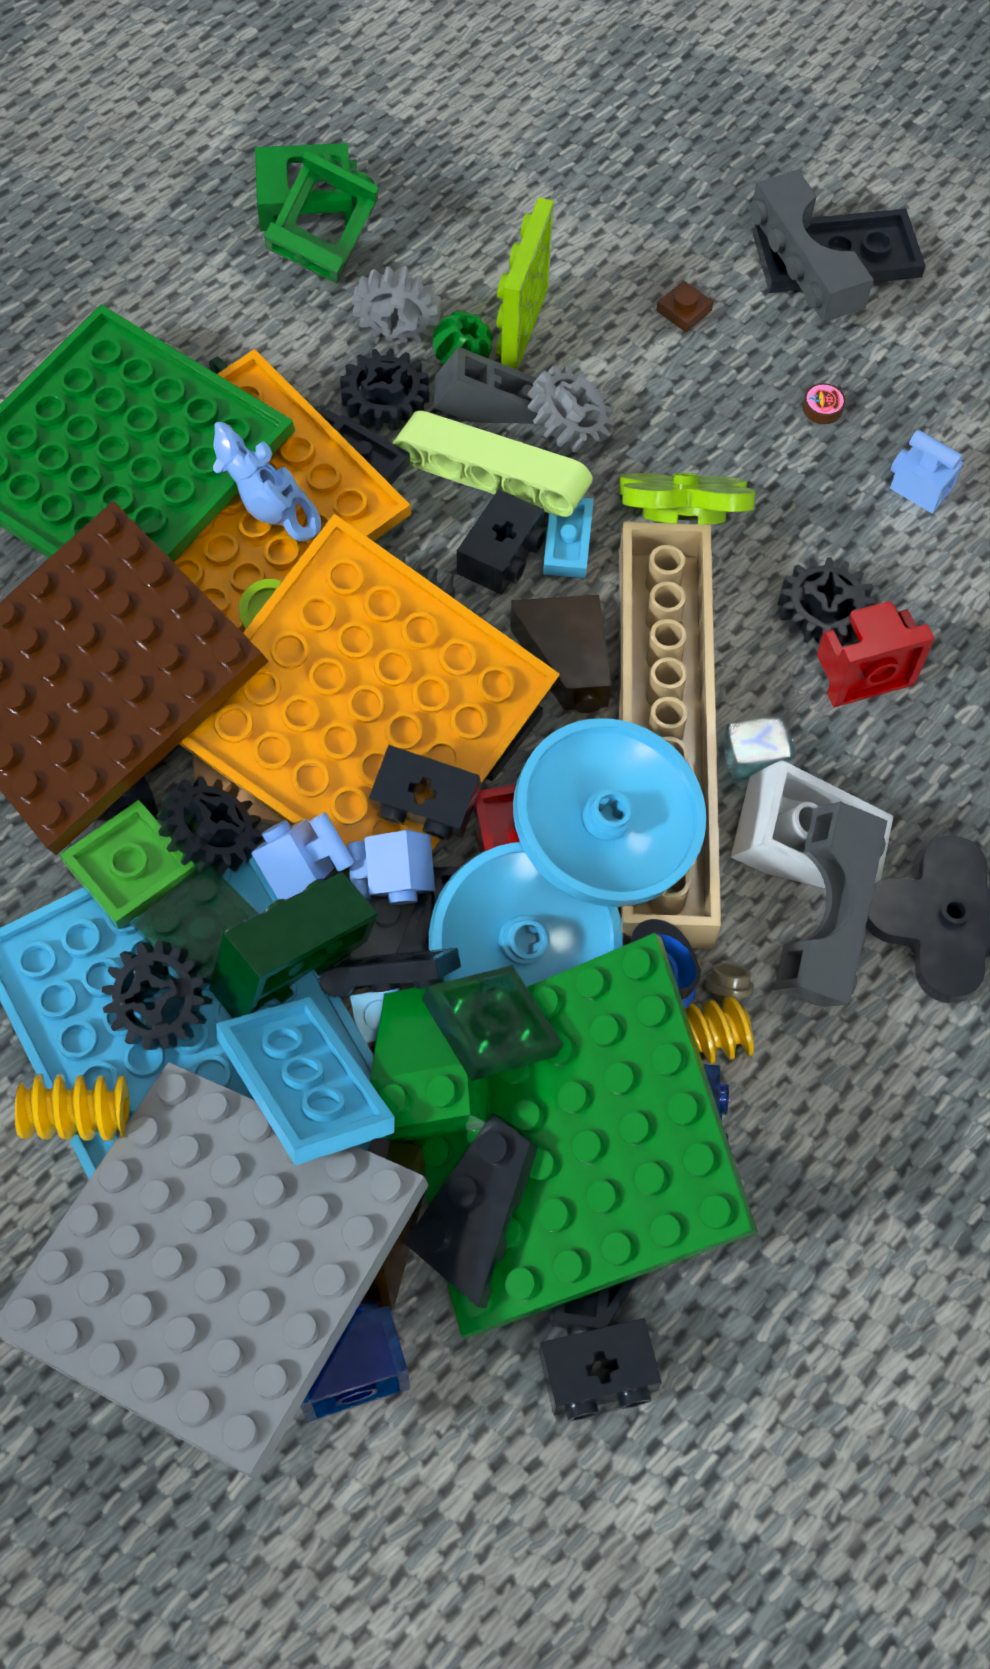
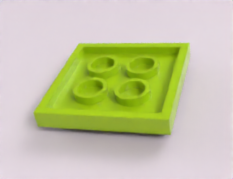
(525, 285)

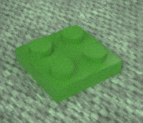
(126, 864)

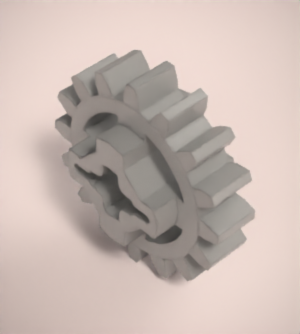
(396, 305)
(570, 408)

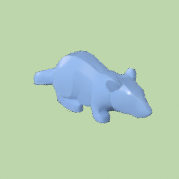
(265, 492)

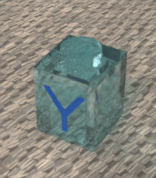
(755, 746)

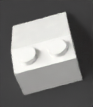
(778, 821)

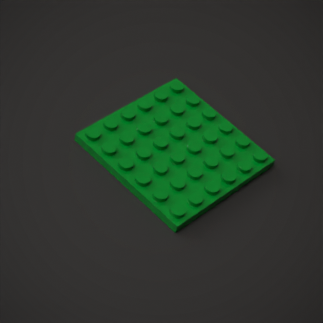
(124, 425)
(626, 1142)

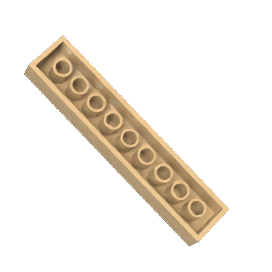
(671, 691)

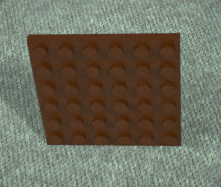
(105, 673)

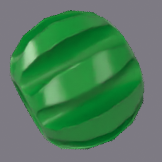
(462, 331)

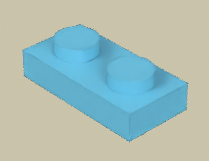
(569, 542)

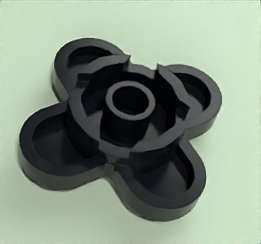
(940, 918)

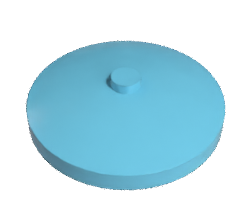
(609, 812)
(510, 915)

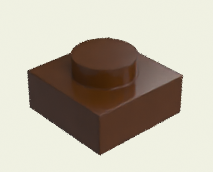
(684, 306)

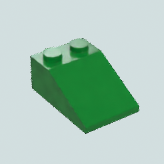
(422, 1075)

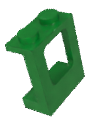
(273, 181)
(305, 248)

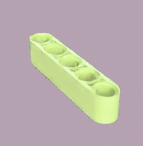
(494, 463)

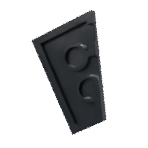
(470, 1214)

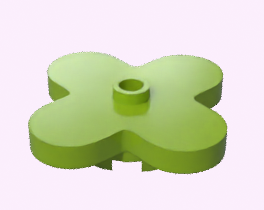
(686, 496)

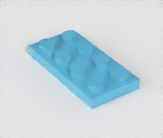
(304, 1080)

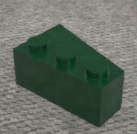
(287, 942)

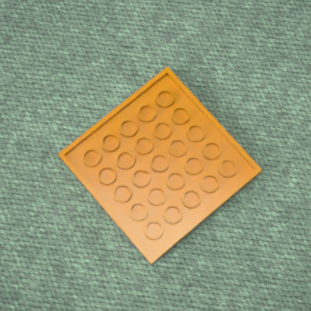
(335, 477)
(363, 663)

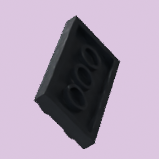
(879, 238)

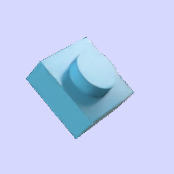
(367, 1012)

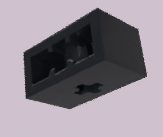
(501, 541)
(409, 773)
(621, 1347)

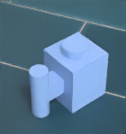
(926, 471)
(297, 856)
(393, 866)

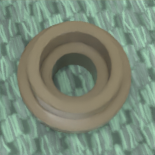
(729, 981)

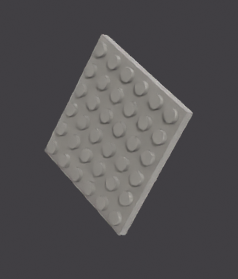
(209, 1269)

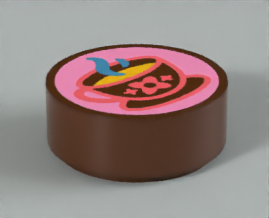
(823, 403)

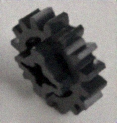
(384, 389)
(805, 602)
(209, 826)
(149, 978)

